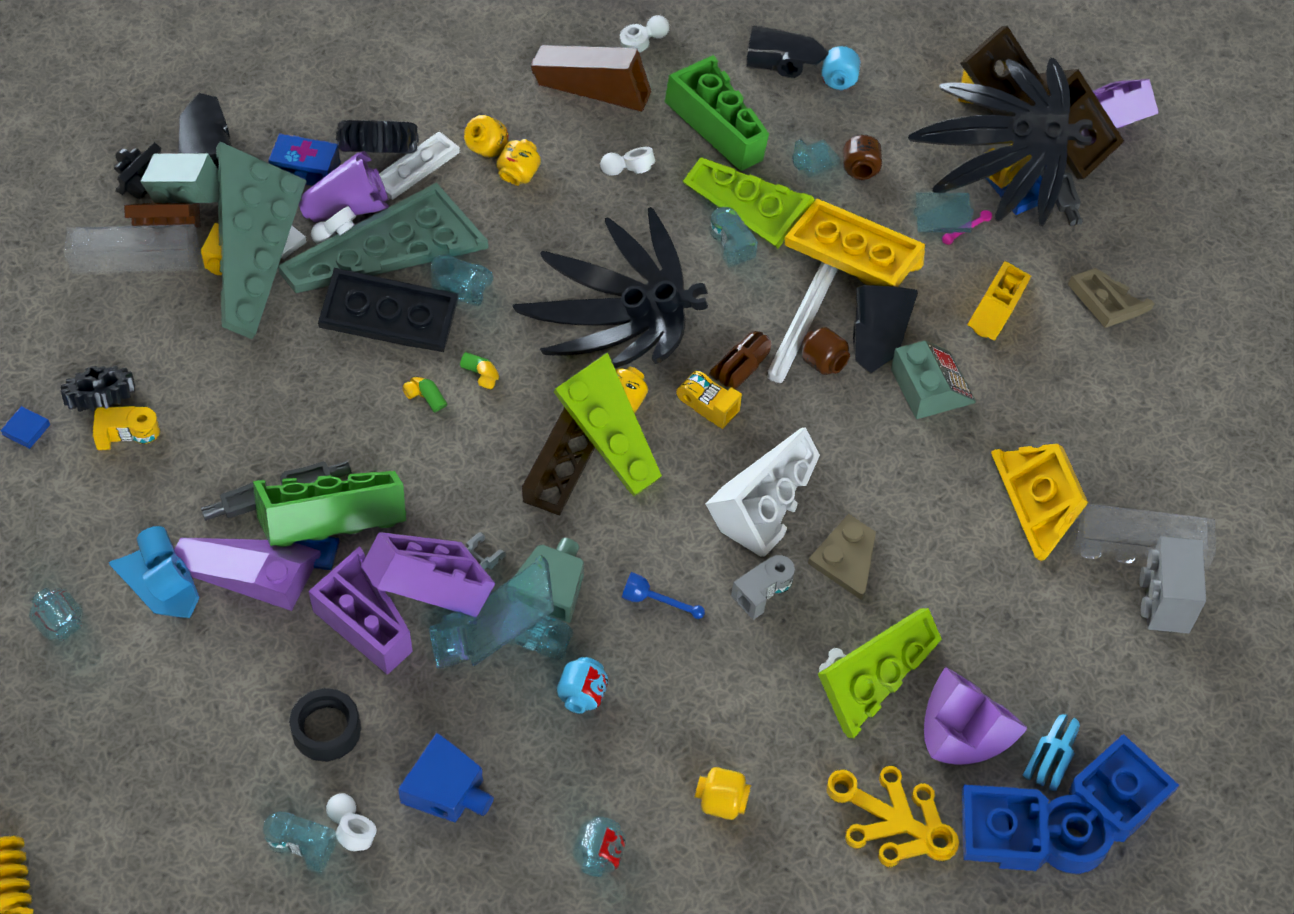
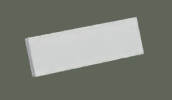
(417, 165)

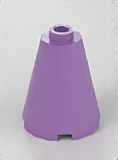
(348, 185)

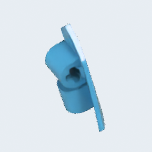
(158, 575)

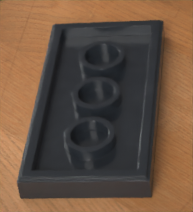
(388, 310)

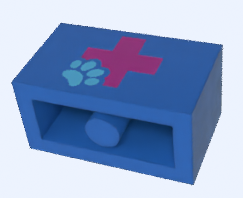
(305, 157)

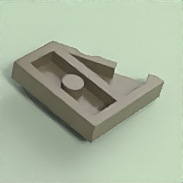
(1107, 298)

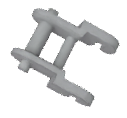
(487, 562)

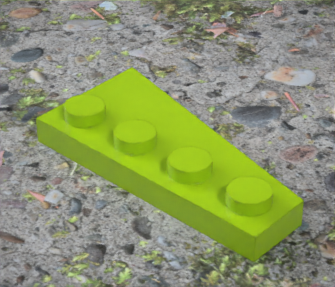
(762, 206)
(606, 417)
(876, 669)

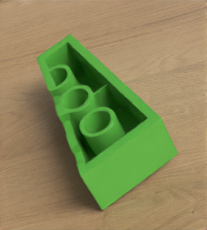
(717, 112)
(328, 506)

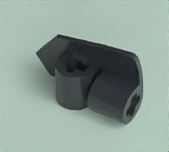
(783, 49)
(203, 127)
(880, 323)

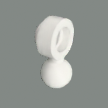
(638, 36)
(636, 160)
(339, 223)
(354, 830)

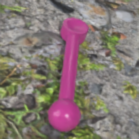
(949, 238)

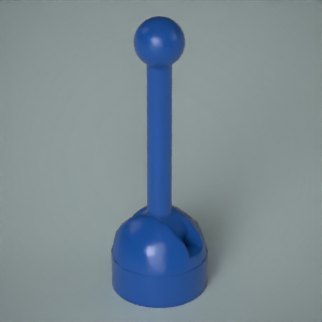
(638, 589)

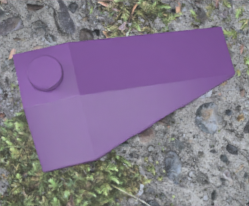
(250, 567)

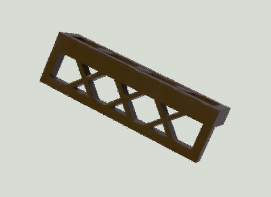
(548, 460)

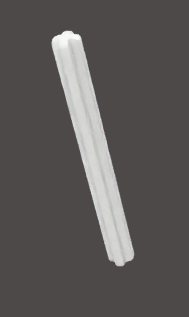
(801, 323)

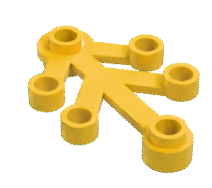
(896, 818)

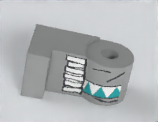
(761, 583)

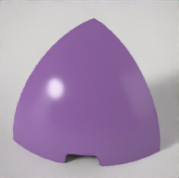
(965, 724)

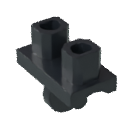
(132, 168)

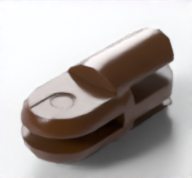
(742, 360)

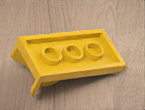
(855, 245)

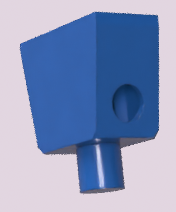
(445, 782)

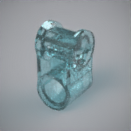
(461, 278)

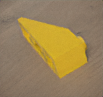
(999, 301)

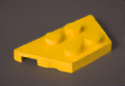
(1042, 493)

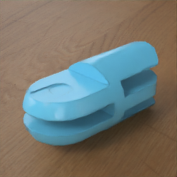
(1055, 751)

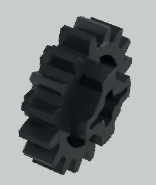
(97, 388)

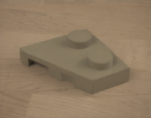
(846, 555)

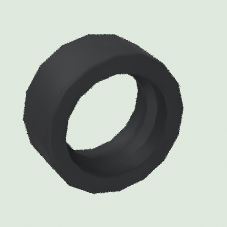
(330, 749)

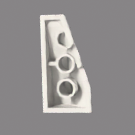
(757, 498)

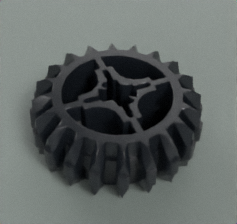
(377, 136)

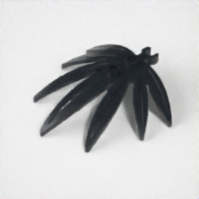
(1033, 130)
(641, 307)

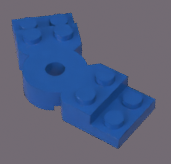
(1103, 804)

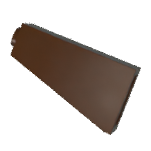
(594, 73)

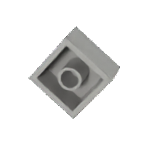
(1173, 585)

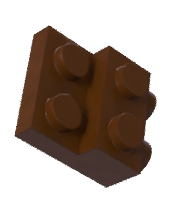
(163, 213)

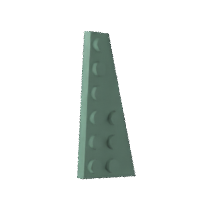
(254, 224)
(391, 240)

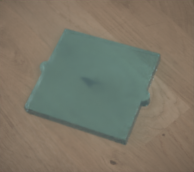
(943, 212)

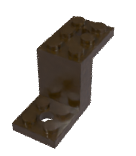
(1083, 102)

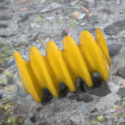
(11, 874)

